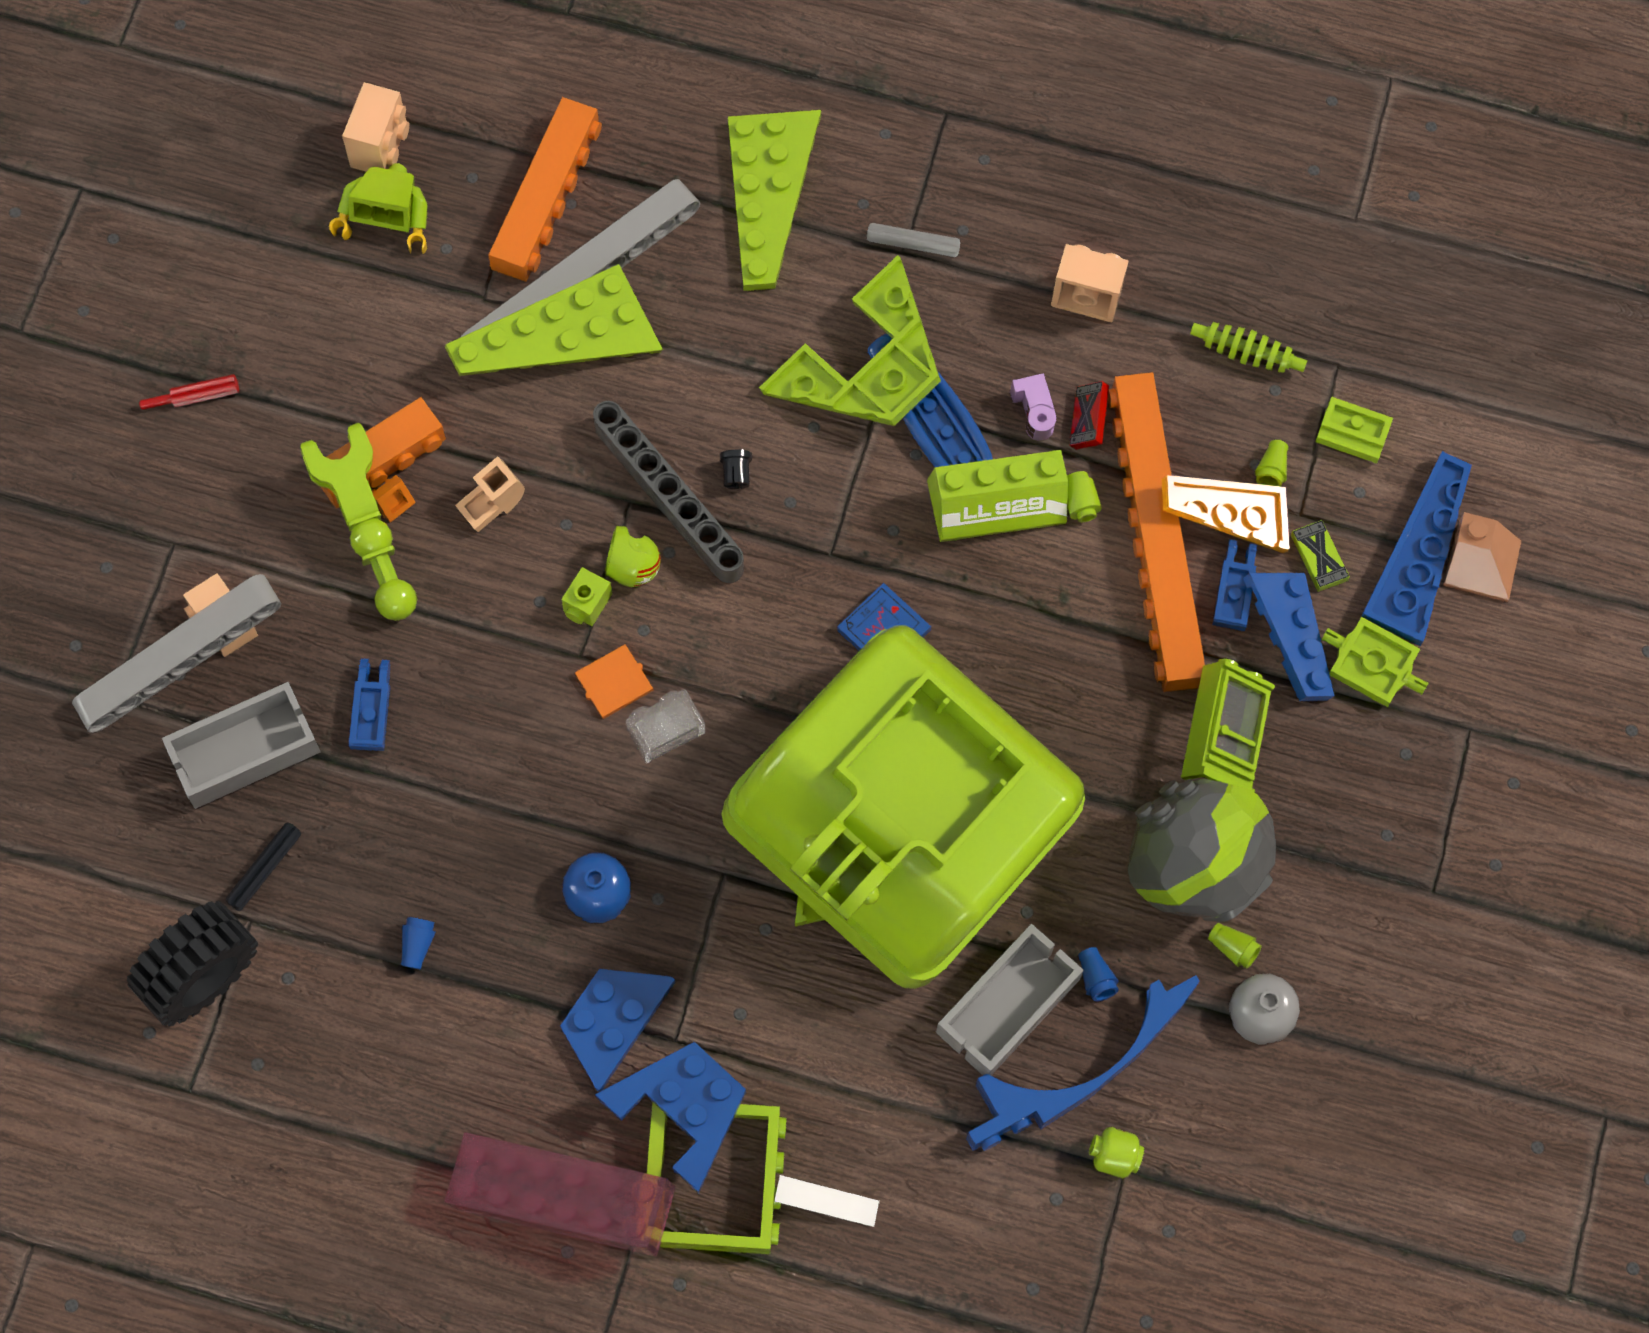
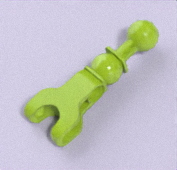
(369, 534)

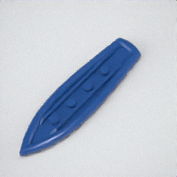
(942, 424)

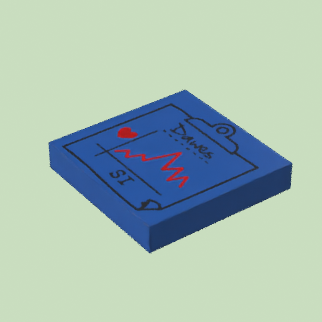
(879, 612)

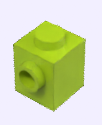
(586, 597)

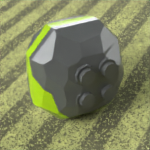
(1202, 849)

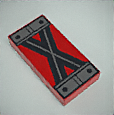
(1089, 415)

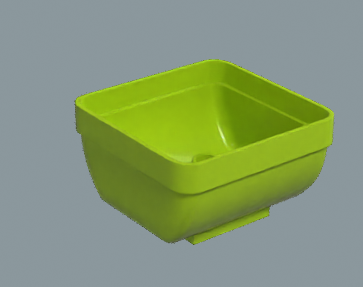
(903, 806)

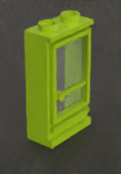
(1227, 725)

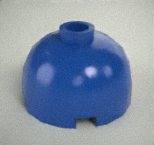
(596, 887)

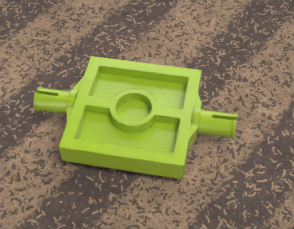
(1374, 661)

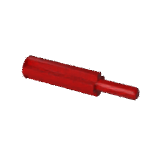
(195, 392)

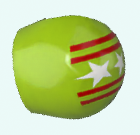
(632, 559)

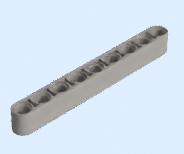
(613, 246)

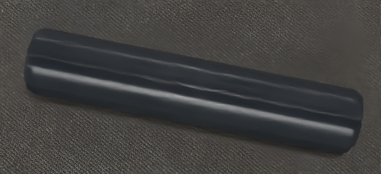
(263, 866)

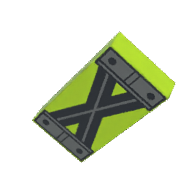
(1320, 556)

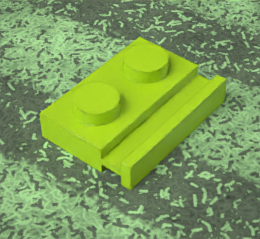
(1354, 430)

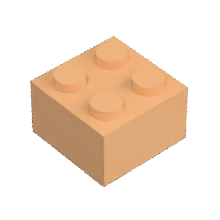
(375, 128)
(1089, 282)

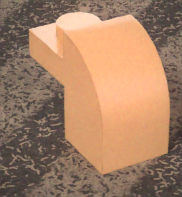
(496, 492)

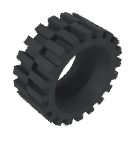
(192, 963)

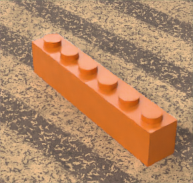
(545, 189)

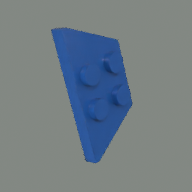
(612, 1018)

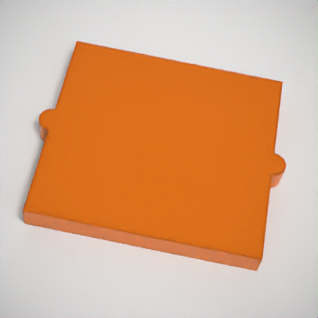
(614, 681)

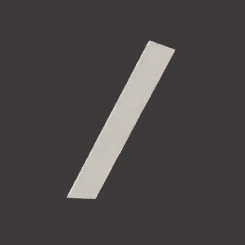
(826, 1201)

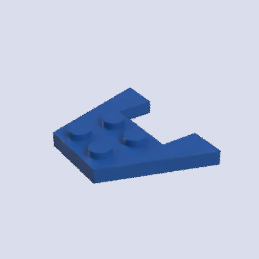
(692, 1094)

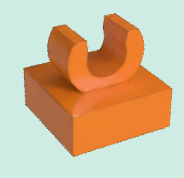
(393, 498)

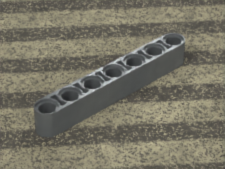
(670, 505)

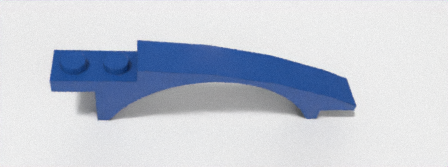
(1016, 1105)

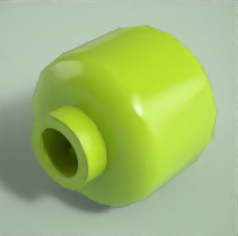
(1116, 1152)

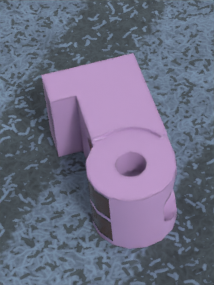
(1037, 405)

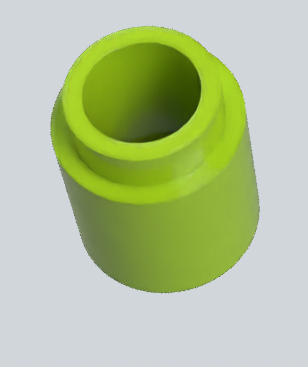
(1082, 497)

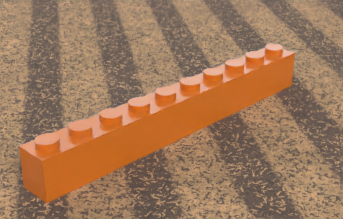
(1158, 533)

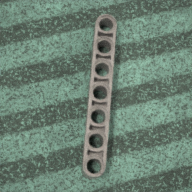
(176, 653)

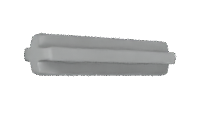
(913, 239)

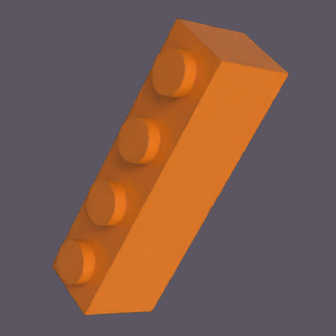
(397, 442)

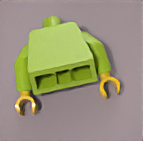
(384, 200)

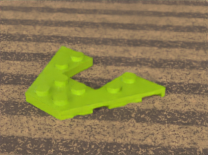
(890, 381)

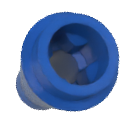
(416, 941)
(1098, 977)

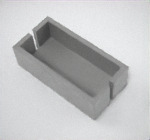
(240, 745)
(1009, 1001)

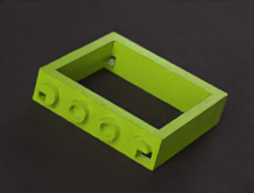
(773, 1166)

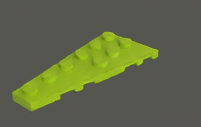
(768, 177)
(571, 326)

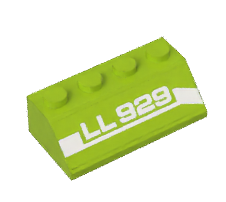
(999, 495)

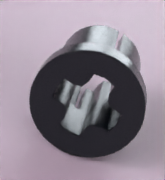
(736, 468)

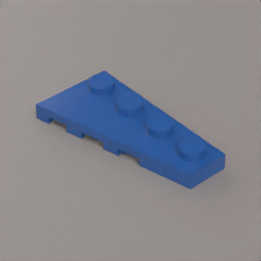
(1294, 628)

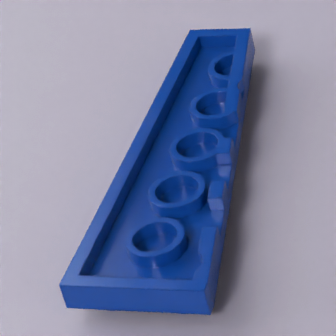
(1414, 570)

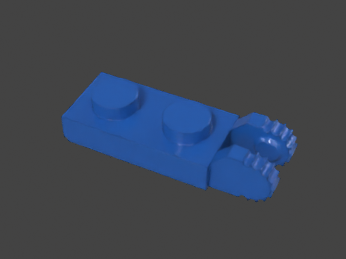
(1233, 596)
(370, 708)

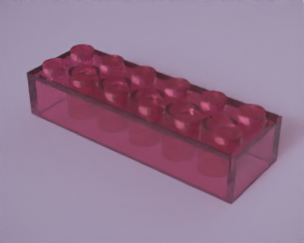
(560, 1194)

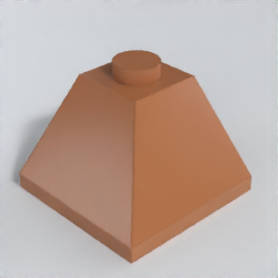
(1482, 558)

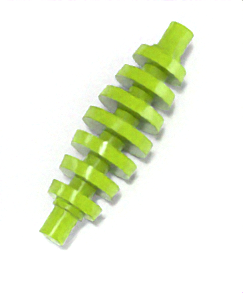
(1248, 347)

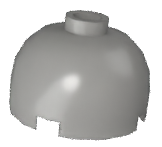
(1264, 1009)

